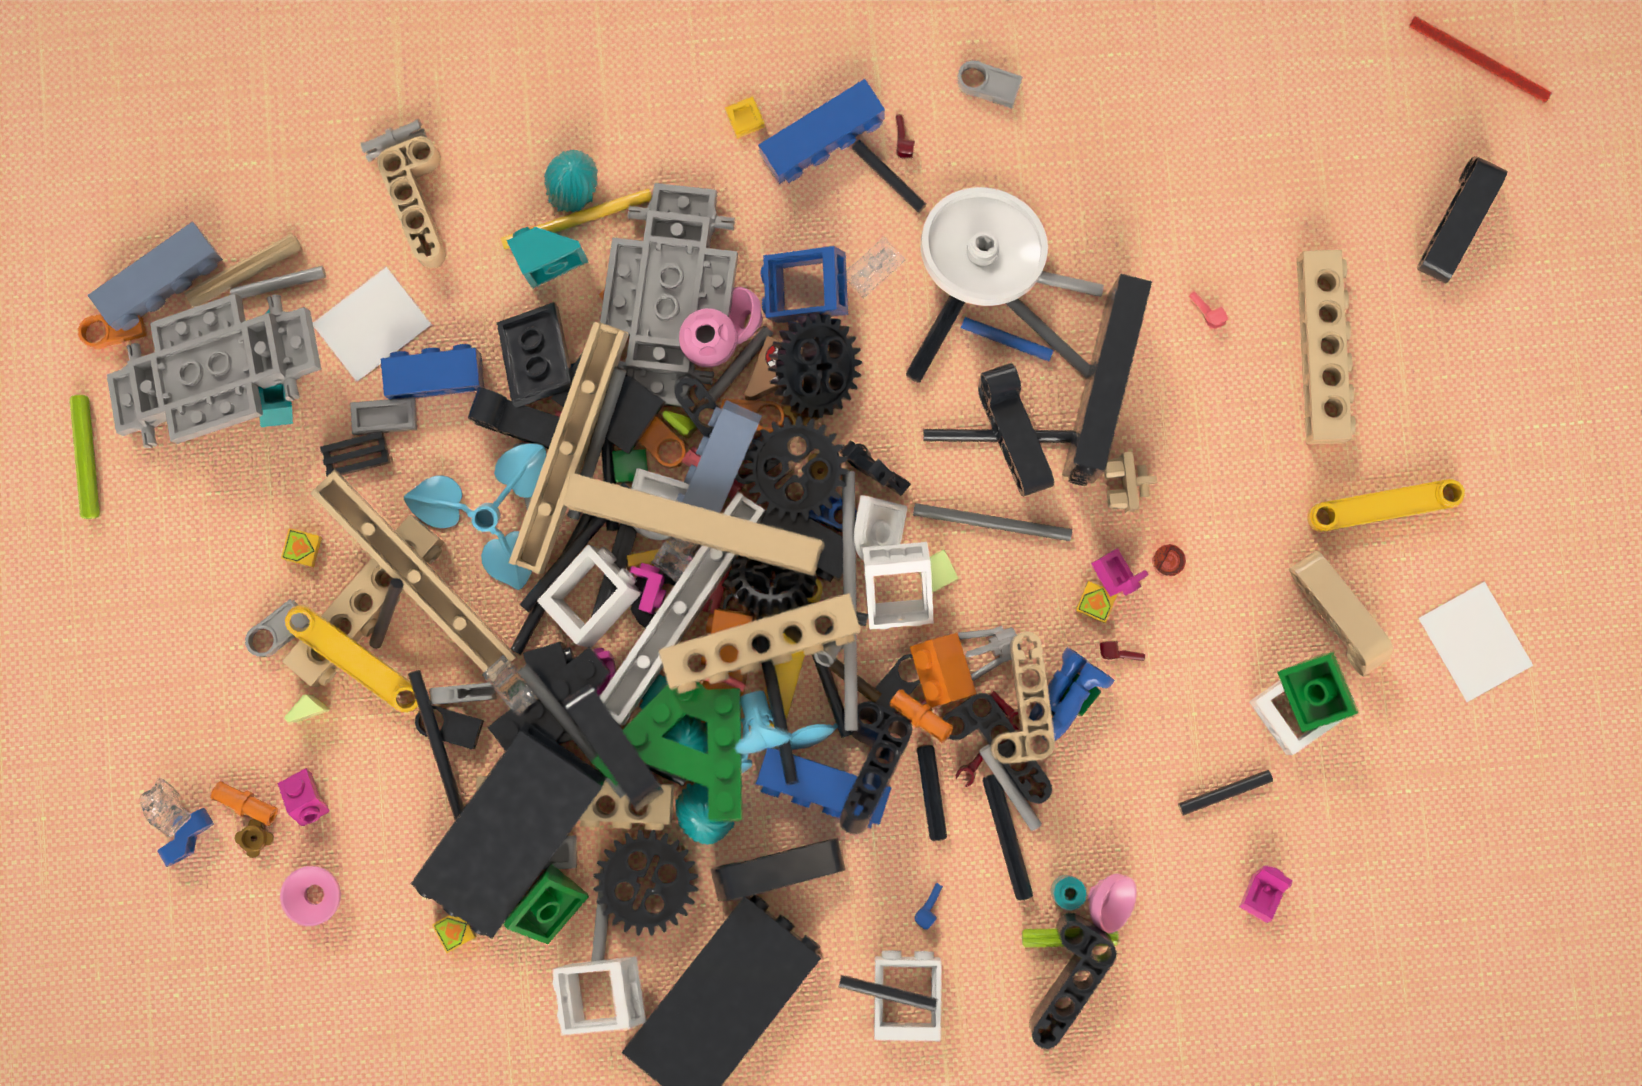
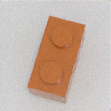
(943, 670)

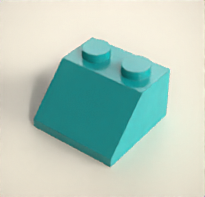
(545, 254)

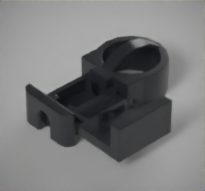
(876, 469)

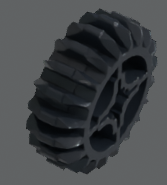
(750, 573)

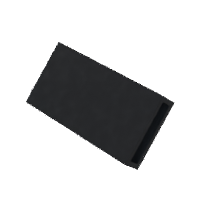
(1106, 380)
(508, 831)
(724, 998)

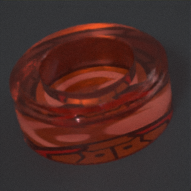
(1168, 560)

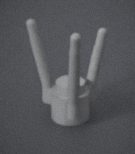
(998, 644)

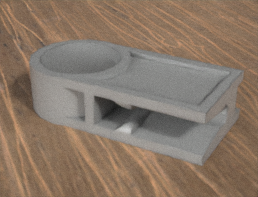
(999, 85)
(276, 625)
(461, 693)

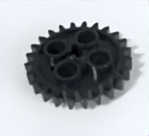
(815, 365)
(777, 446)
(673, 893)

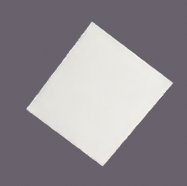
(371, 324)
(1475, 641)

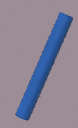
(1007, 339)

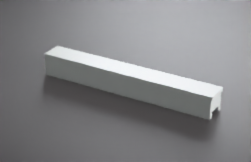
(673, 619)

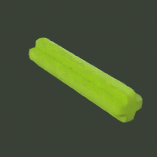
(1050, 937)

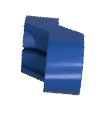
(185, 838)

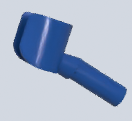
(924, 916)

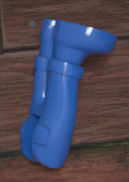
(1067, 710)

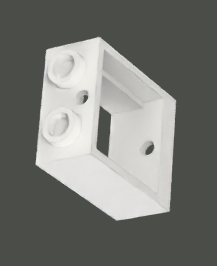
(898, 560)
(589, 633)
(1277, 725)
(626, 995)
(903, 1030)

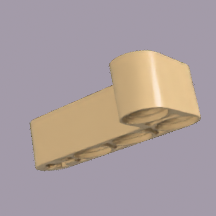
(416, 205)
(1354, 625)
(1024, 697)

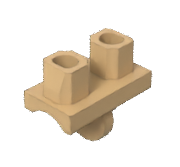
(1124, 468)

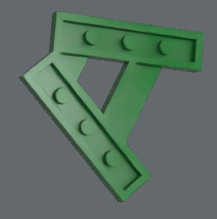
(718, 769)

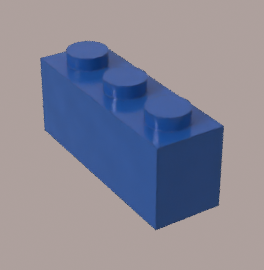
(432, 372)

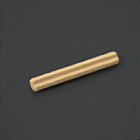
(243, 270)

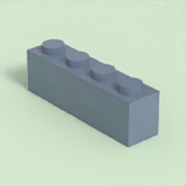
(155, 277)
(720, 457)

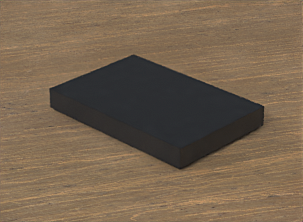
(535, 355)
(632, 414)

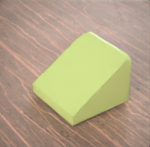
(941, 571)
(305, 708)

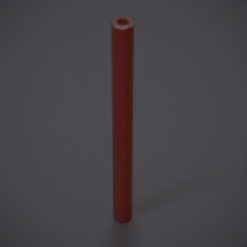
(1480, 59)

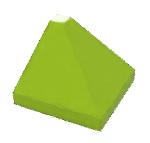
(680, 423)

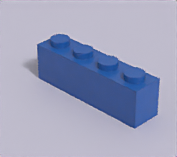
(822, 131)
(816, 785)

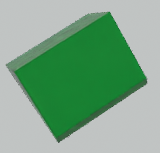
(1318, 691)
(546, 906)

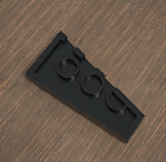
(581, 670)

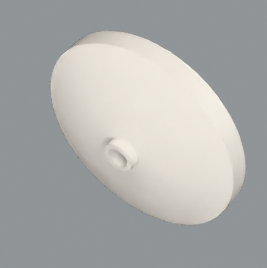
(983, 246)

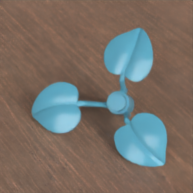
(438, 505)
(763, 736)

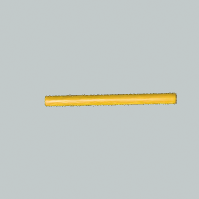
(591, 213)

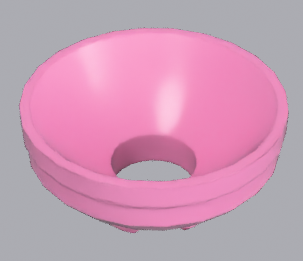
(742, 305)
(715, 351)
(295, 901)
(1112, 902)

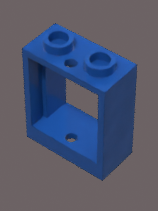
(833, 275)

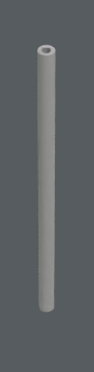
(849, 586)

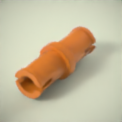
(921, 716)
(244, 803)

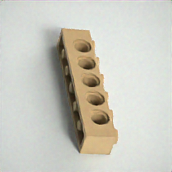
(1318, 425)
(837, 610)
(305, 660)
(658, 812)

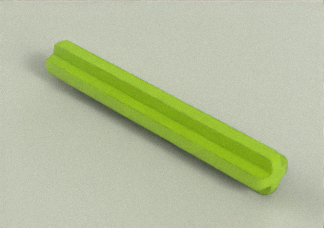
(84, 457)

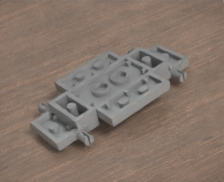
(664, 280)
(211, 369)

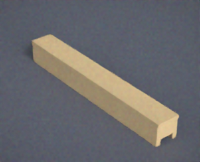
(568, 447)
(693, 524)
(404, 563)

